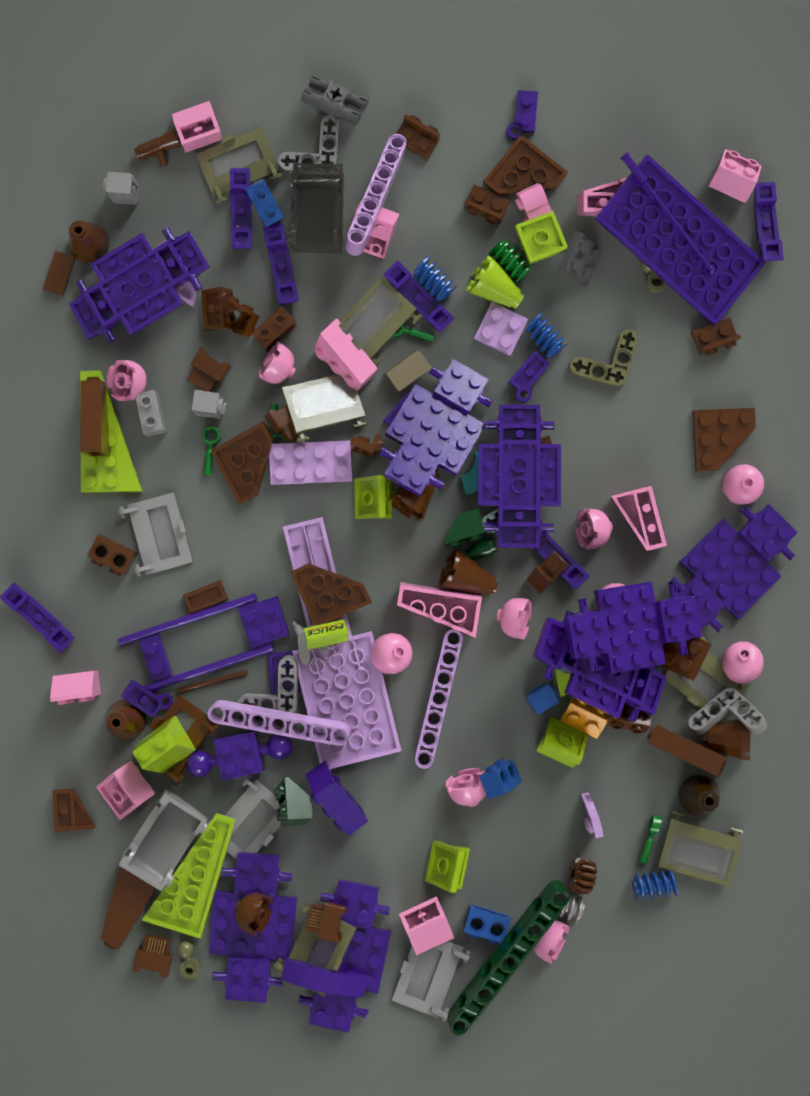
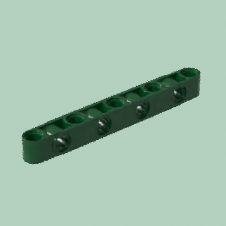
(516, 946)

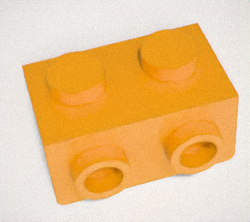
(584, 718)

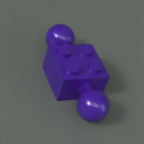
(239, 755)

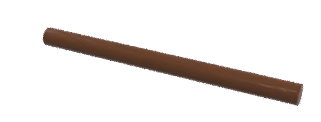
(212, 681)

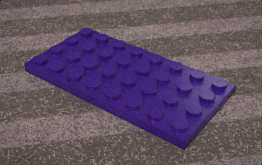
(653, 238)

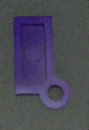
(525, 114)
(528, 374)
(145, 699)

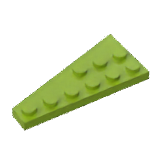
(113, 471)
(189, 897)

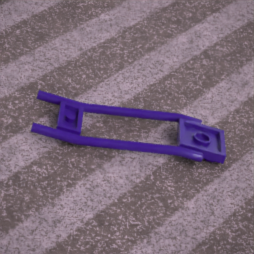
(261, 621)

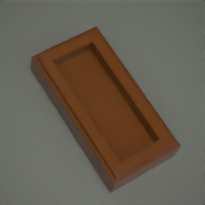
(59, 273)
(205, 597)

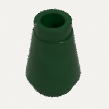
(482, 549)

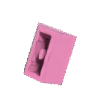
(197, 126)
(735, 175)
(381, 233)
(74, 686)
(426, 925)

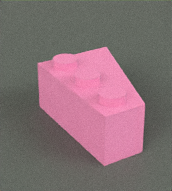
(593, 200)
(344, 357)
(643, 516)

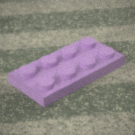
(310, 462)

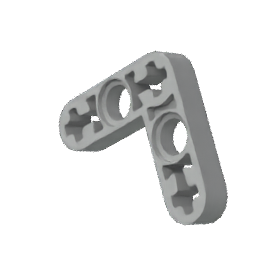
(316, 158)
(279, 700)
(730, 706)

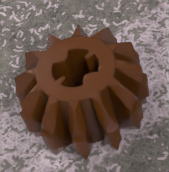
(582, 876)

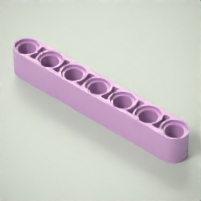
(375, 195)
(432, 707)
(270, 726)

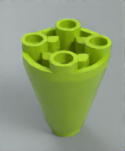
(494, 284)

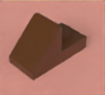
(547, 572)

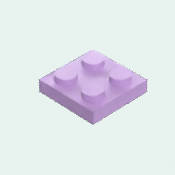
(501, 329)

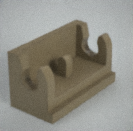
(407, 370)

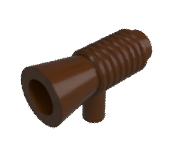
(156, 147)

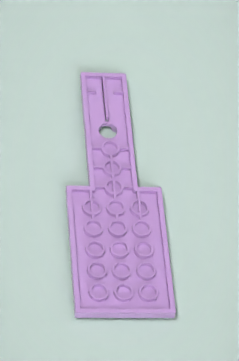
(342, 680)

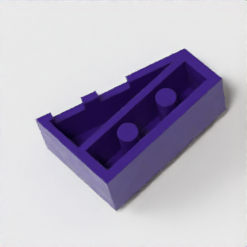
(335, 799)

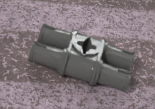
(334, 99)

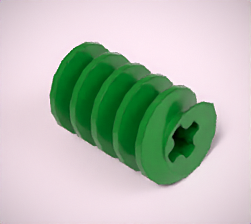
(511, 260)

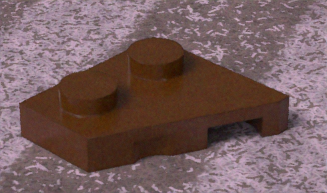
(70, 811)

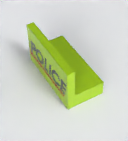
(326, 634)

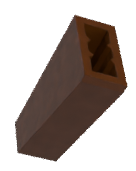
(94, 418)
(687, 750)
(125, 908)

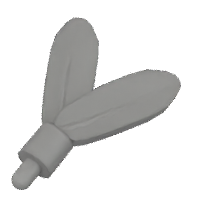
(304, 653)

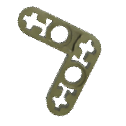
(615, 367)

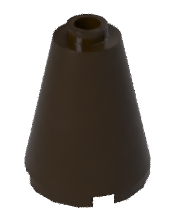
(699, 795)

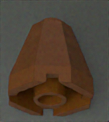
(729, 738)

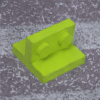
(541, 237)
(372, 497)
(563, 743)
(447, 866)

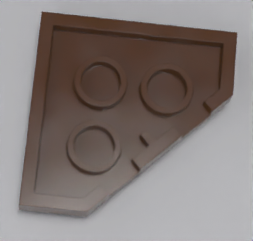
(522, 168)
(719, 434)
(245, 461)
(328, 593)

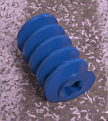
(433, 280)
(545, 336)
(654, 884)

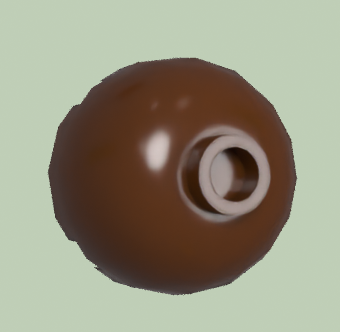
(253, 913)

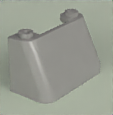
(163, 840)

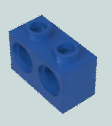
(264, 202)
(542, 697)
(500, 778)
(488, 919)

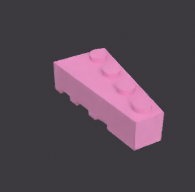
(444, 606)

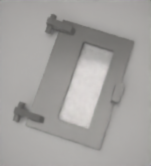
(159, 534)
(254, 818)
(427, 978)

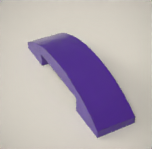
(240, 209)
(766, 222)
(281, 264)
(411, 290)
(574, 573)
(38, 617)
(324, 980)

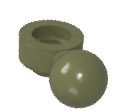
(652, 277)
(185, 950)

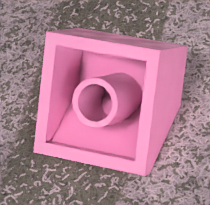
(125, 790)

